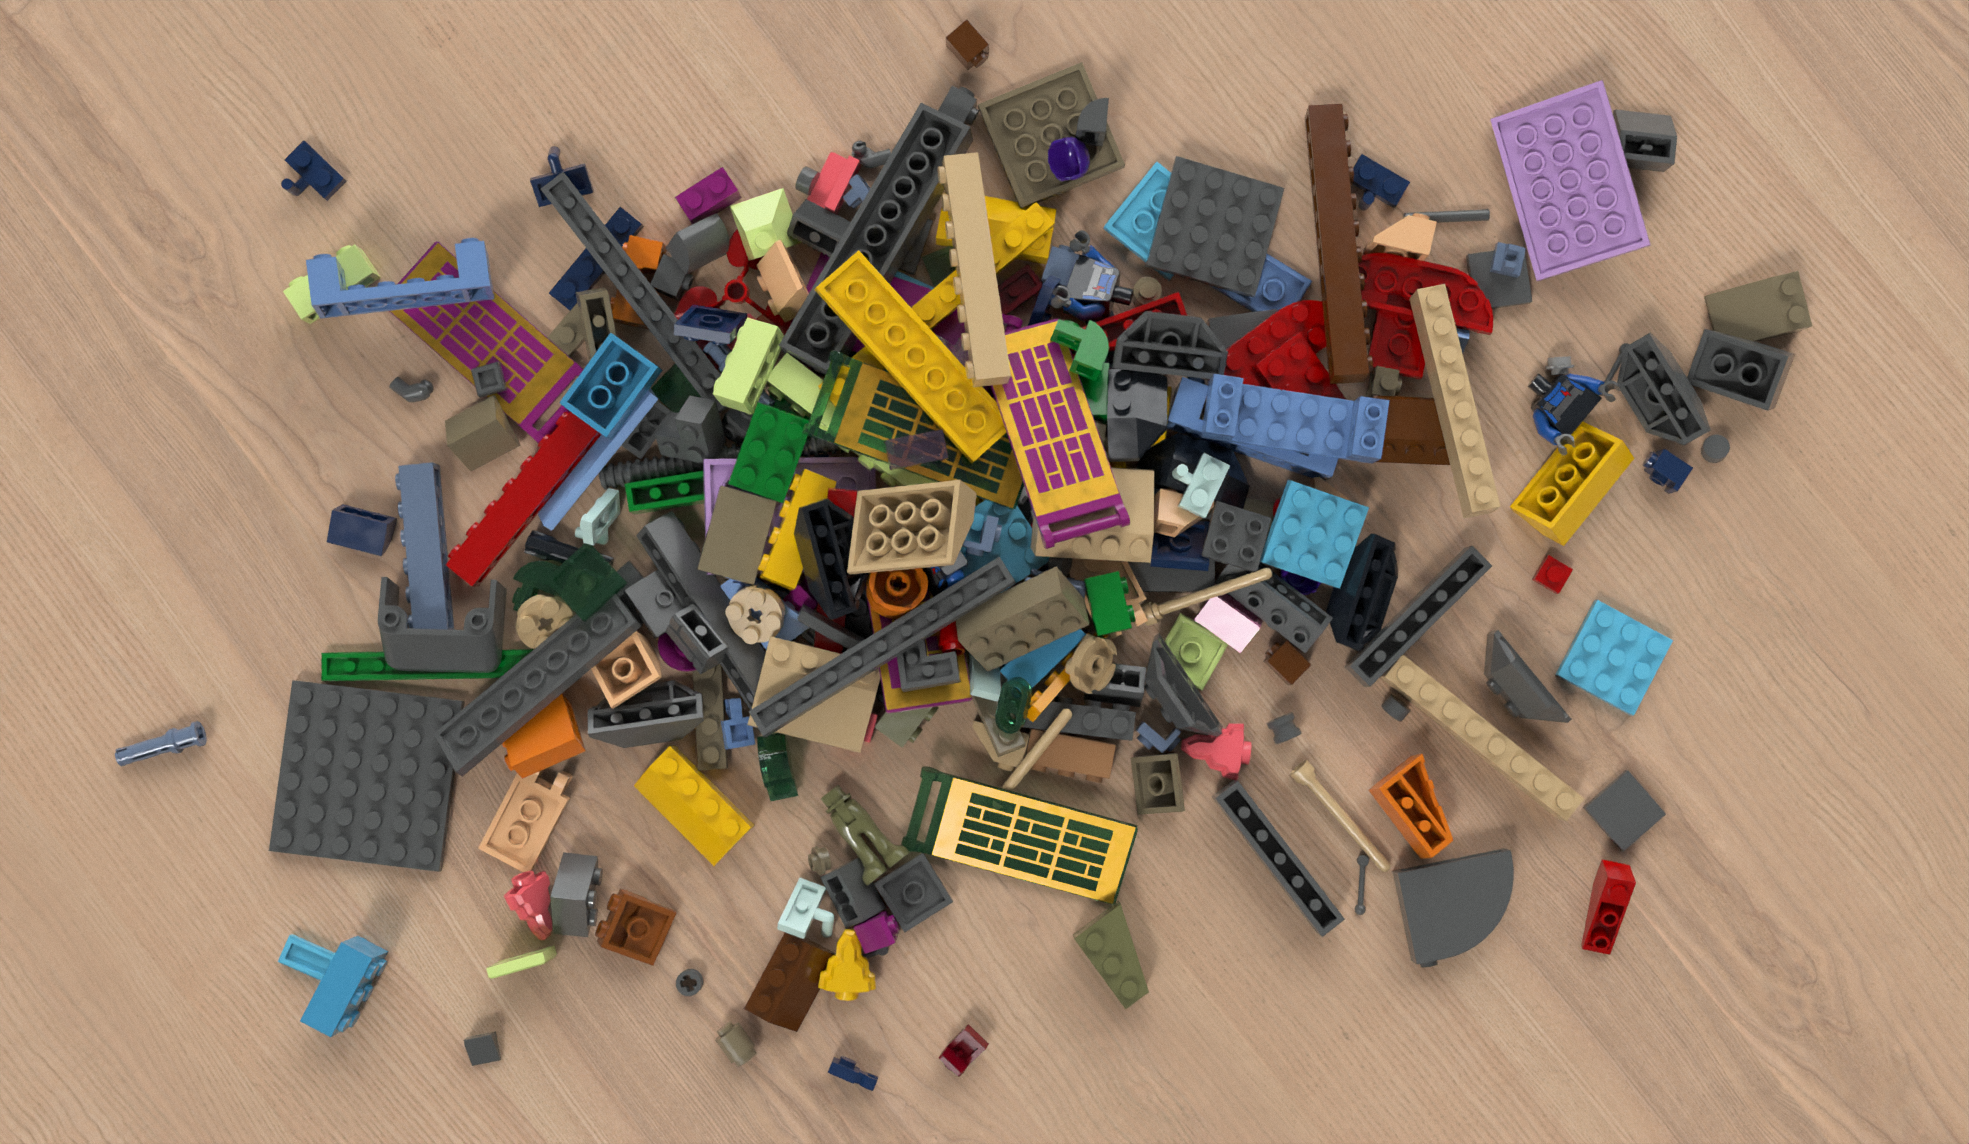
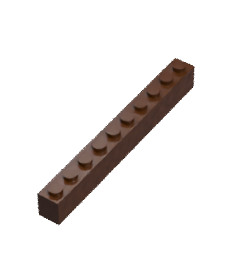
(1336, 244)

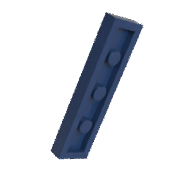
(585, 270)

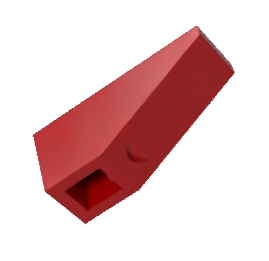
(1607, 906)

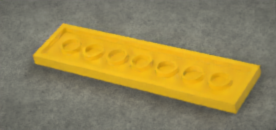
(913, 355)

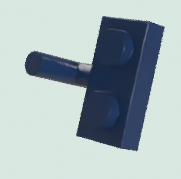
(313, 171)
(577, 175)
(1377, 183)
(1043, 302)

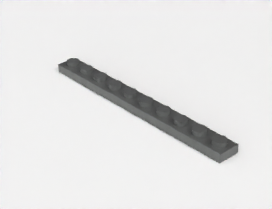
(632, 284)
(882, 647)

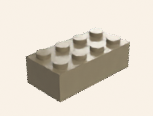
(1022, 619)

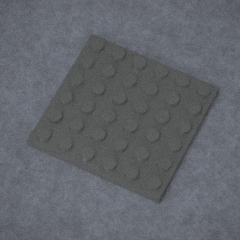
(364, 777)

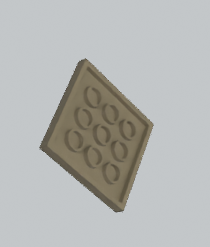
(1032, 118)

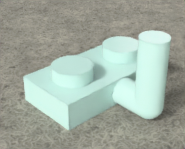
(1202, 484)
(597, 521)
(803, 908)

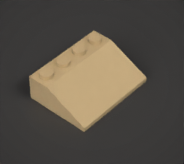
(910, 526)
(1127, 543)
(835, 722)

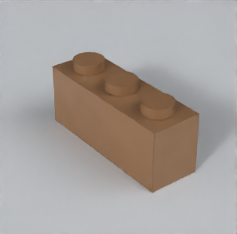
(1074, 755)

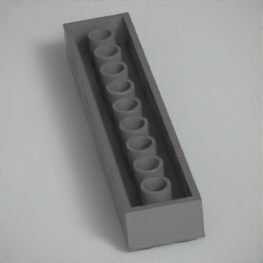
(881, 228)

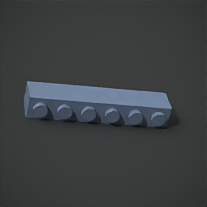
(425, 546)

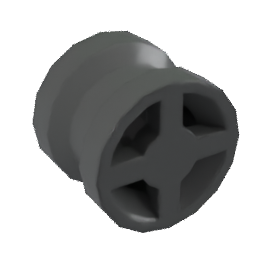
(1284, 728)

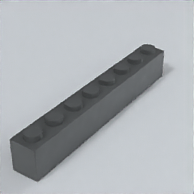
(678, 561)

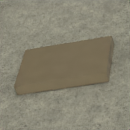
(736, 535)

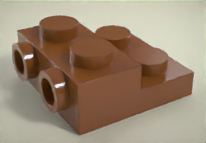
(634, 926)

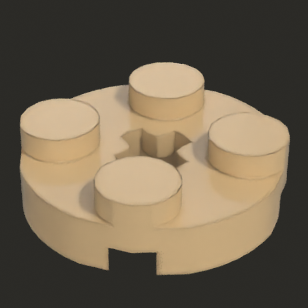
(533, 610)
(745, 625)
(1092, 651)

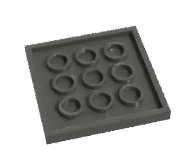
(1214, 227)

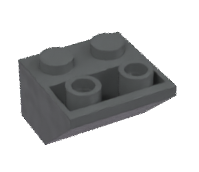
(1647, 139)

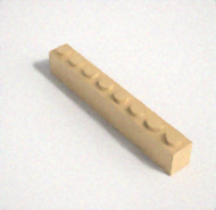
(975, 270)
(1454, 401)
(1482, 738)

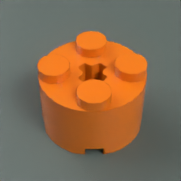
(892, 603)

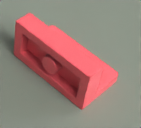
(834, 182)

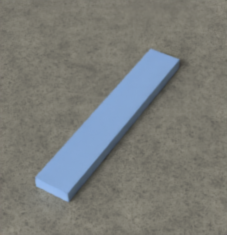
(591, 465)

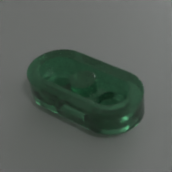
(1012, 702)

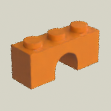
(646, 256)

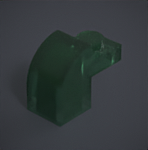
(533, 580)
(776, 766)

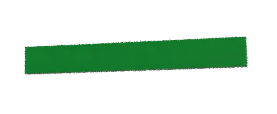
(373, 666)

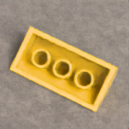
(1000, 215)
(1573, 483)
(693, 804)

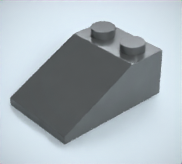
(1740, 369)

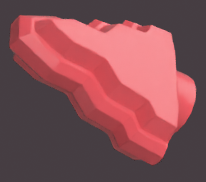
(1221, 752)
(531, 901)

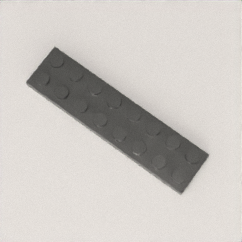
(533, 684)

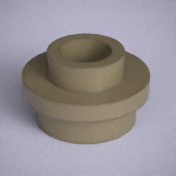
(819, 860)

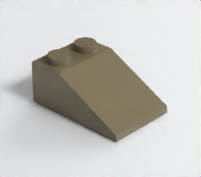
(1760, 308)

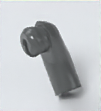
(868, 157)
(413, 392)

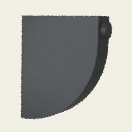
(1453, 903)

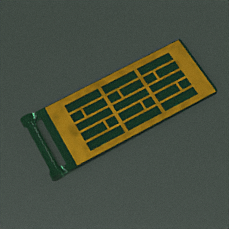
(880, 409)
(1022, 836)

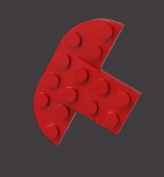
(1388, 289)
(1284, 351)

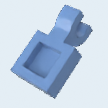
(735, 730)

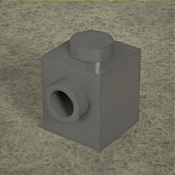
(960, 105)
(671, 279)

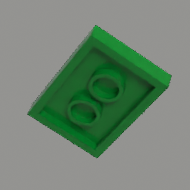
(769, 452)

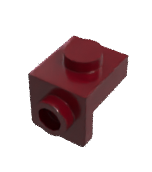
(963, 1050)

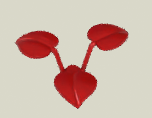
(734, 290)

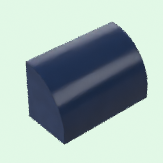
(361, 529)

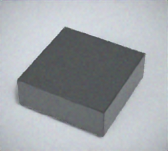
(489, 379)

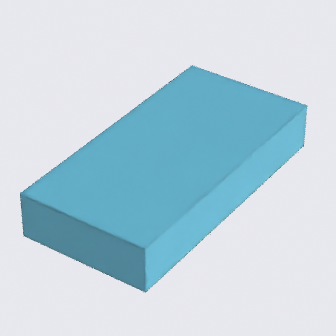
(306, 957)

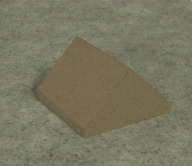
(480, 433)
(1157, 783)

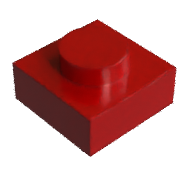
(1552, 574)

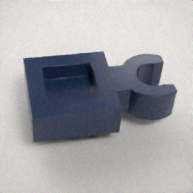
(846, 1070)

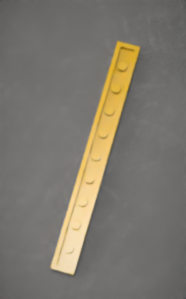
(942, 299)

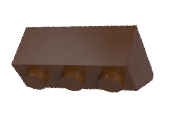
(1413, 432)
(789, 982)

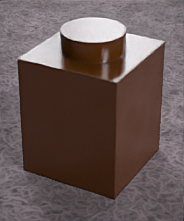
(968, 45)
(1286, 662)

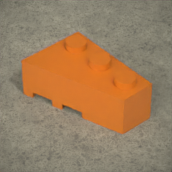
(1413, 807)

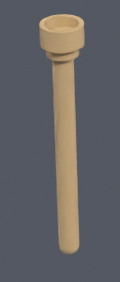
(1156, 611)
(1038, 749)
(1304, 774)

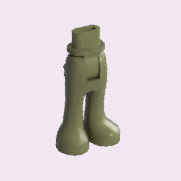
(853, 820)

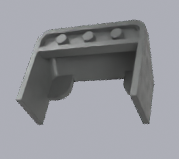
(441, 650)

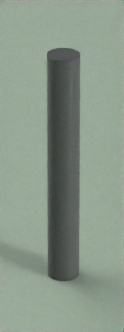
(1456, 216)

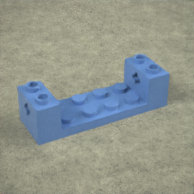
(332, 298)
(1184, 419)
(1294, 420)

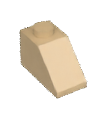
(1007, 761)

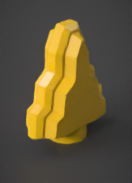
(847, 970)

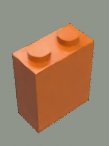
(545, 739)

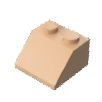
(1406, 238)
(783, 282)
(627, 669)

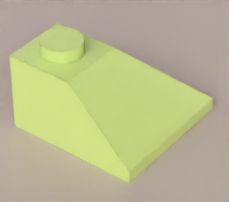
(763, 222)

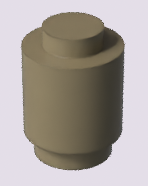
(1146, 290)
(735, 1043)

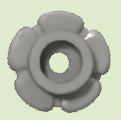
(1559, 365)

